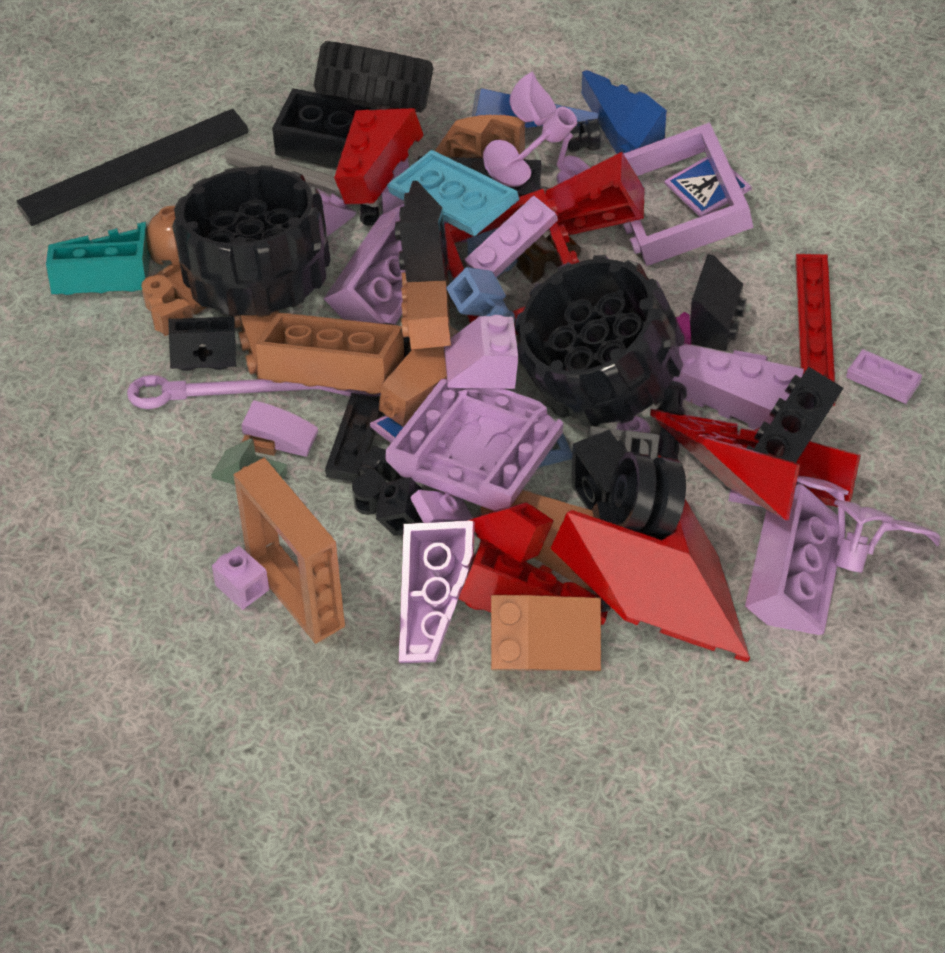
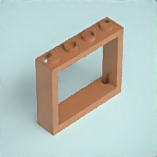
(271, 509)

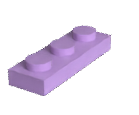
(512, 237)

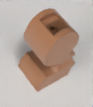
(161, 301)

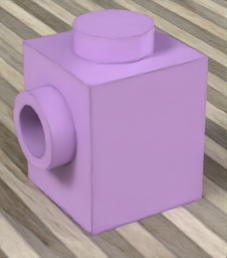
(240, 577)

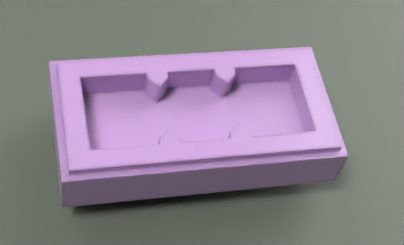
(884, 376)
(440, 507)

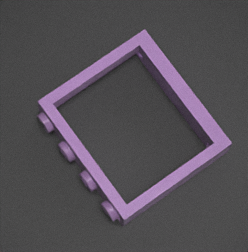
(700, 230)

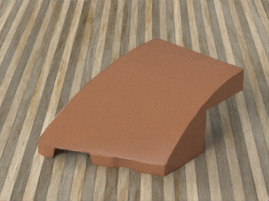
(472, 134)

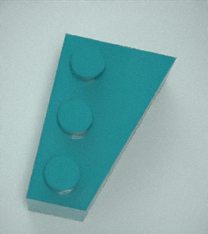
(99, 264)

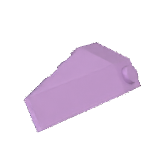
(432, 579)

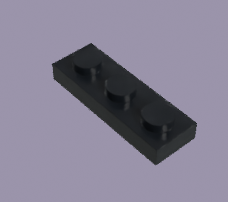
(353, 437)

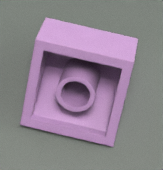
(483, 355)

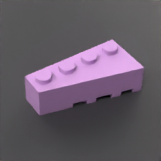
(734, 383)

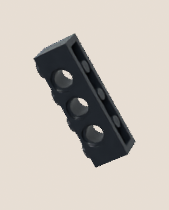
(817, 397)

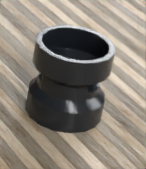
(585, 135)

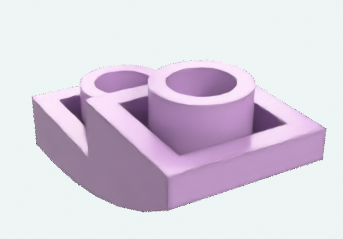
(286, 430)

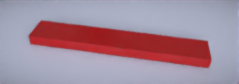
(814, 314)

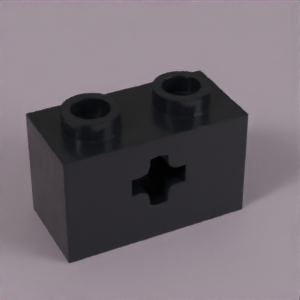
(214, 332)

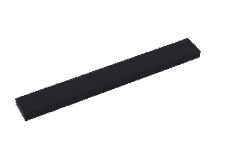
(131, 167)

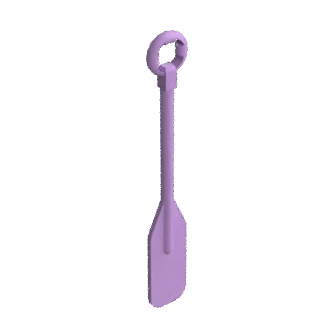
(181, 390)

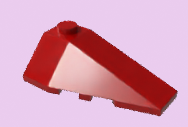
(497, 575)

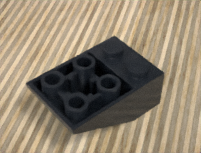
(422, 237)

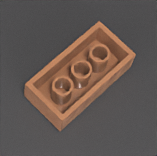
(329, 352)

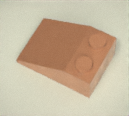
(545, 633)

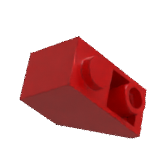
(514, 530)

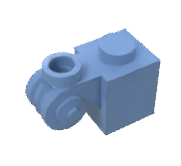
(478, 293)

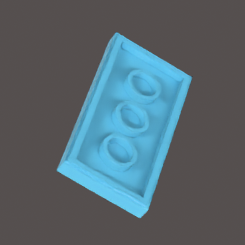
(466, 196)

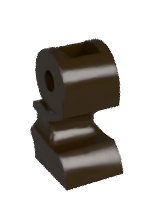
(534, 258)

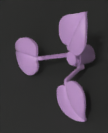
(534, 104)
(854, 547)

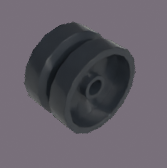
(647, 494)

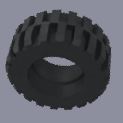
(373, 76)

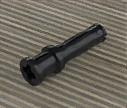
(672, 404)

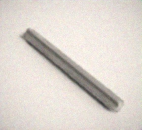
(322, 181)

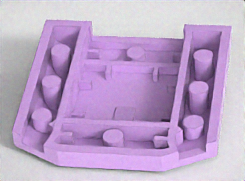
(475, 443)

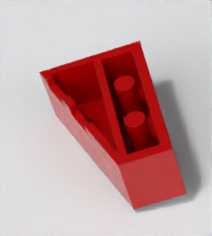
(373, 151)
(599, 196)

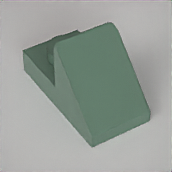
(239, 456)

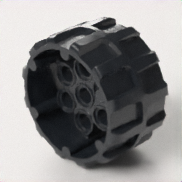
(251, 240)
(608, 332)

